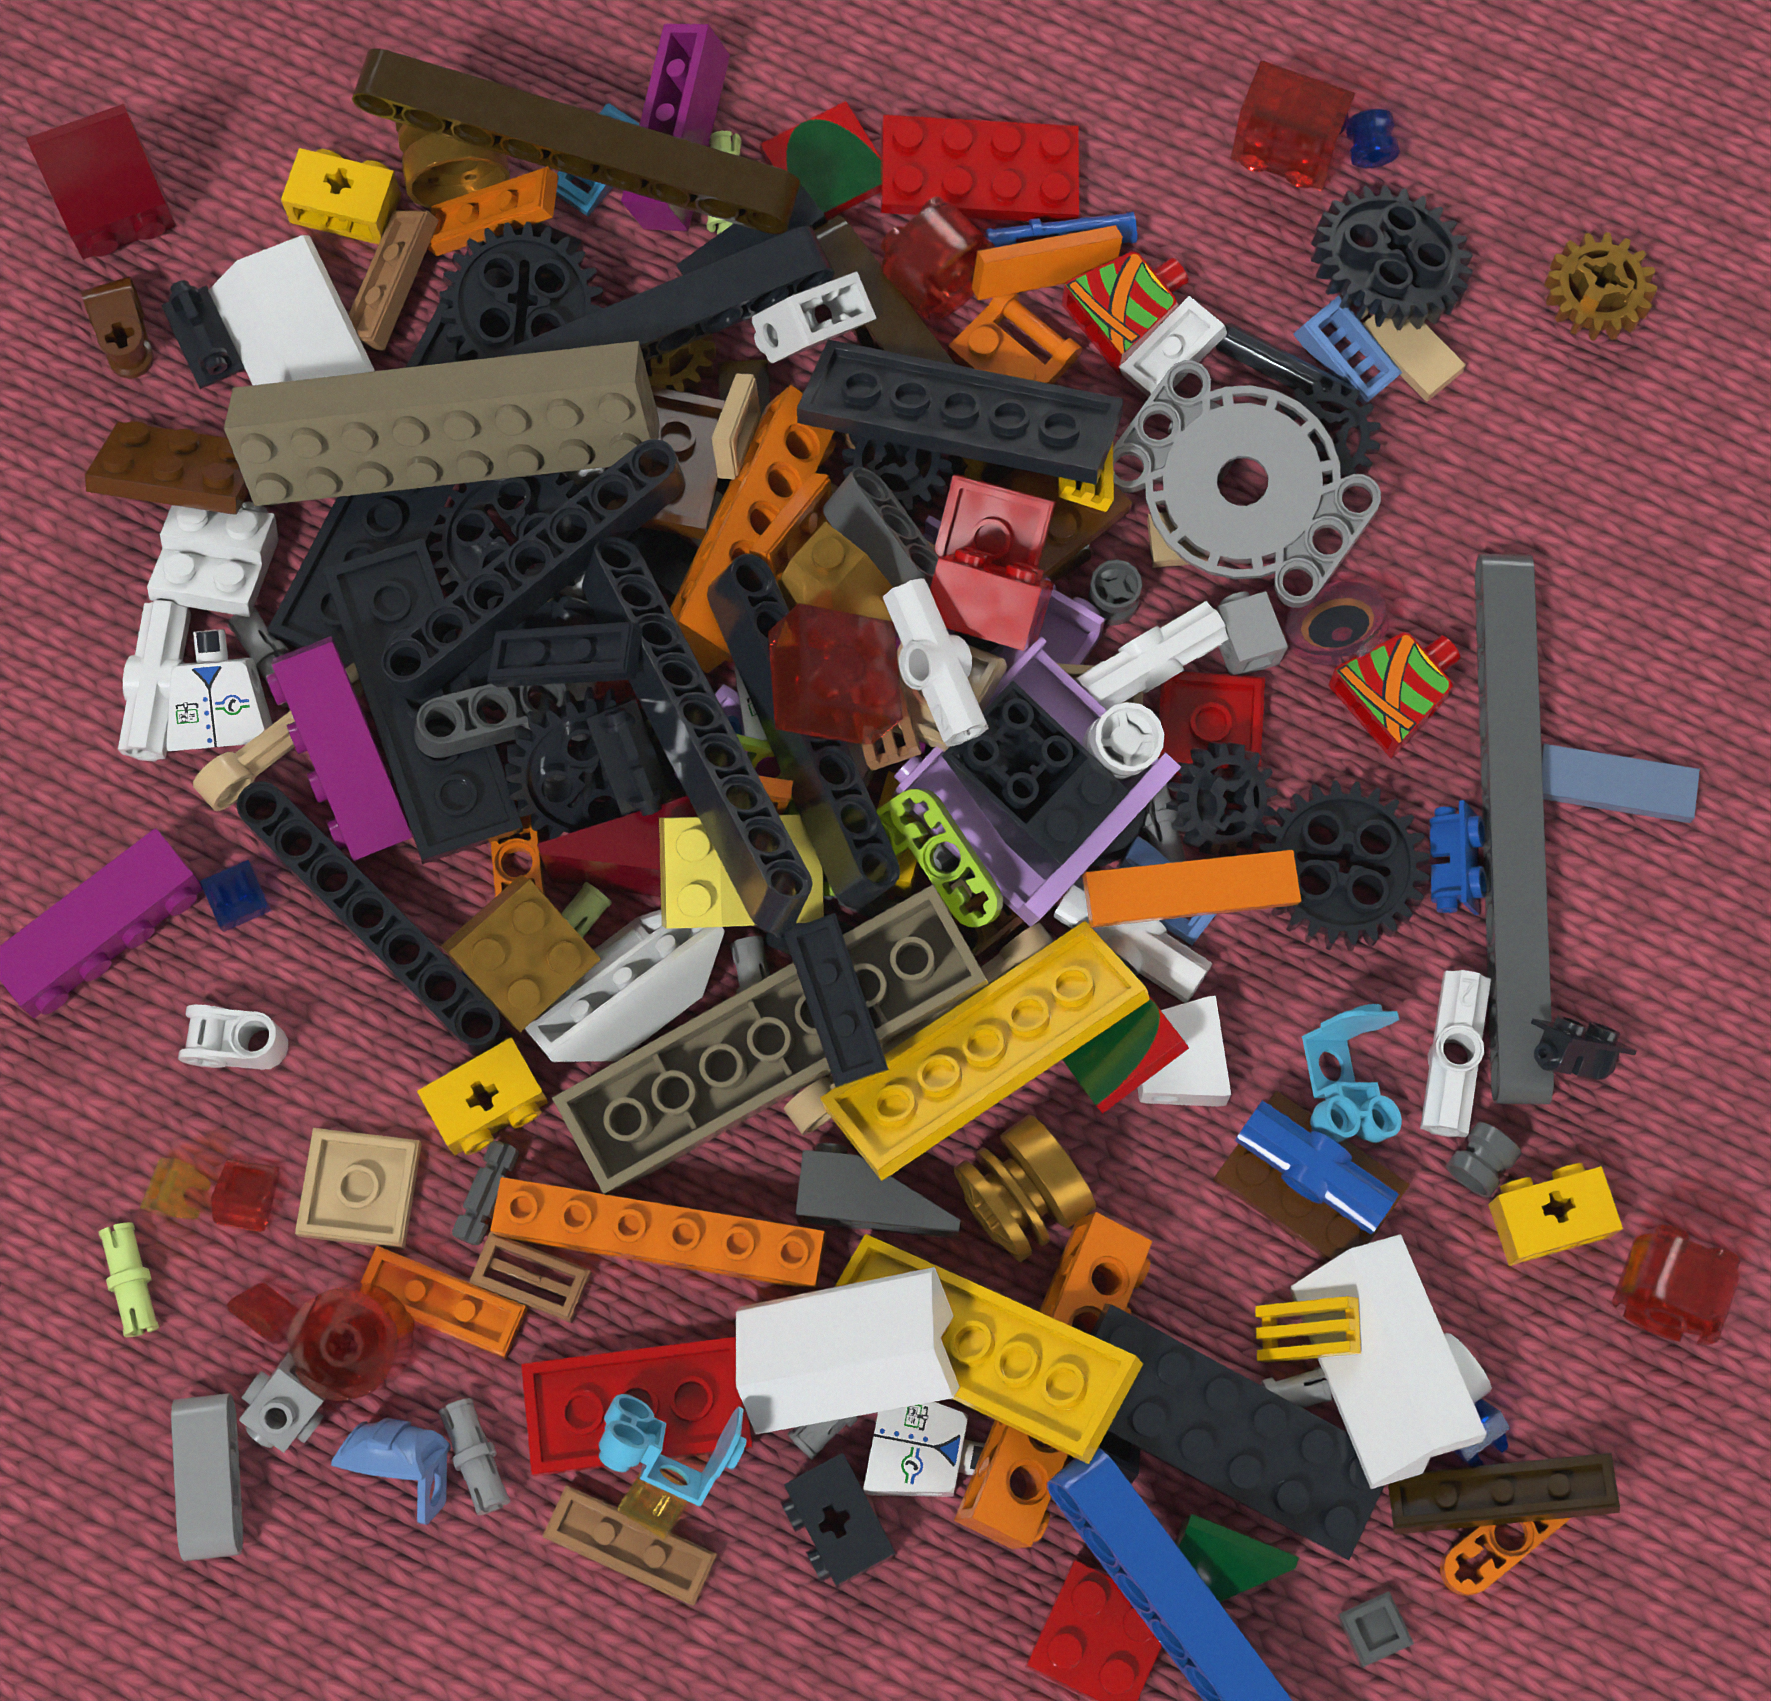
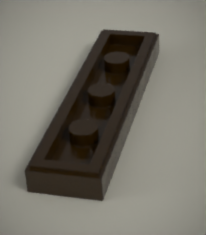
(1505, 1494)

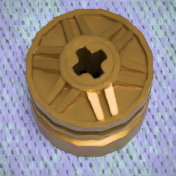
(444, 167)
(1024, 1188)

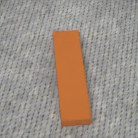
(1191, 888)

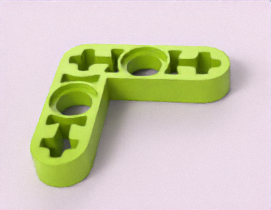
(906, 836)

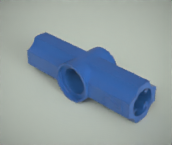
(1316, 1167)

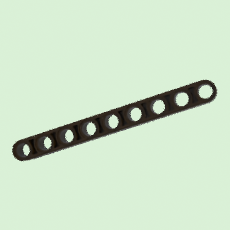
(576, 141)
(903, 332)

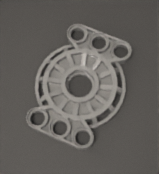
(1275, 525)

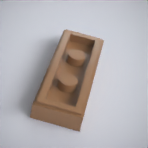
(391, 276)
(623, 1545)

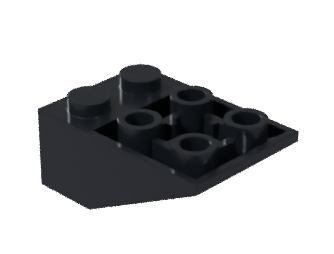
(1034, 781)

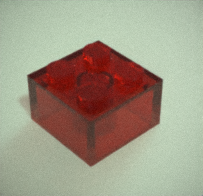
(1291, 126)
(834, 675)

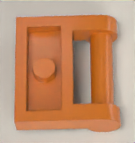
(991, 349)

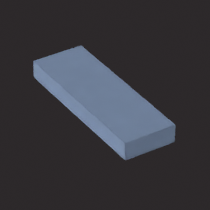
(1619, 783)

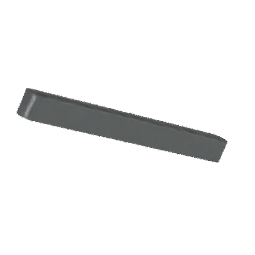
(1513, 826)

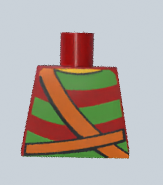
(1123, 303)
(1396, 687)

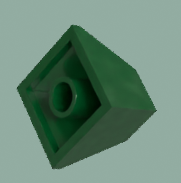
(1228, 1559)

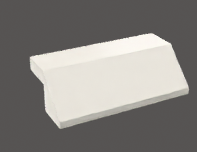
(288, 316)
(844, 1351)
(1404, 1388)

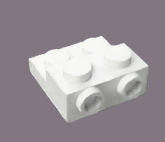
(214, 558)

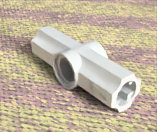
(1154, 656)
(935, 662)
(147, 679)
(1142, 947)
(1452, 1085)

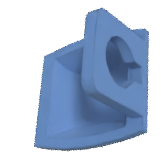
(401, 1452)

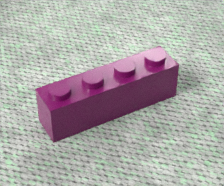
(682, 104)
(340, 747)
(95, 924)

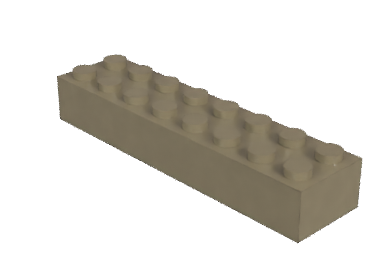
(441, 423)
(760, 1046)

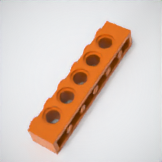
(773, 471)
(659, 1234)
(988, 1500)

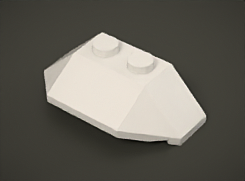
(631, 993)

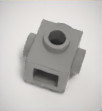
(280, 1407)

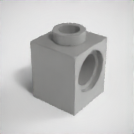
(1252, 632)

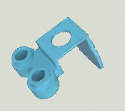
(1348, 1104)
(636, 1437)

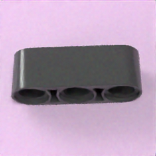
(878, 524)
(469, 730)

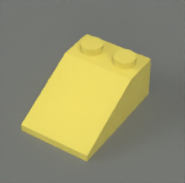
(697, 887)

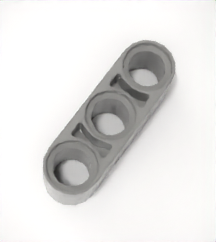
(207, 1477)

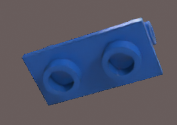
(1461, 878)

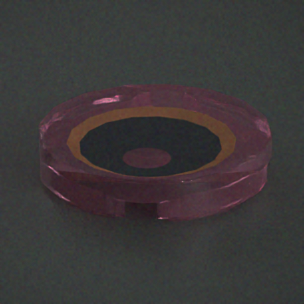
(1338, 623)

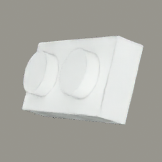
(1184, 335)

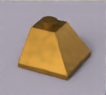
(835, 576)

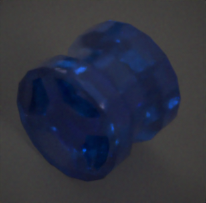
(1372, 138)

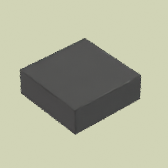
(1375, 1629)

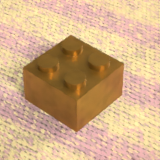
(521, 952)

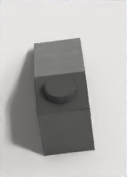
(847, 1193)

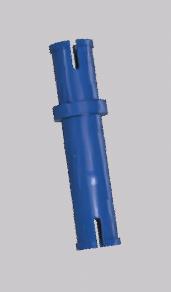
(1006, 236)

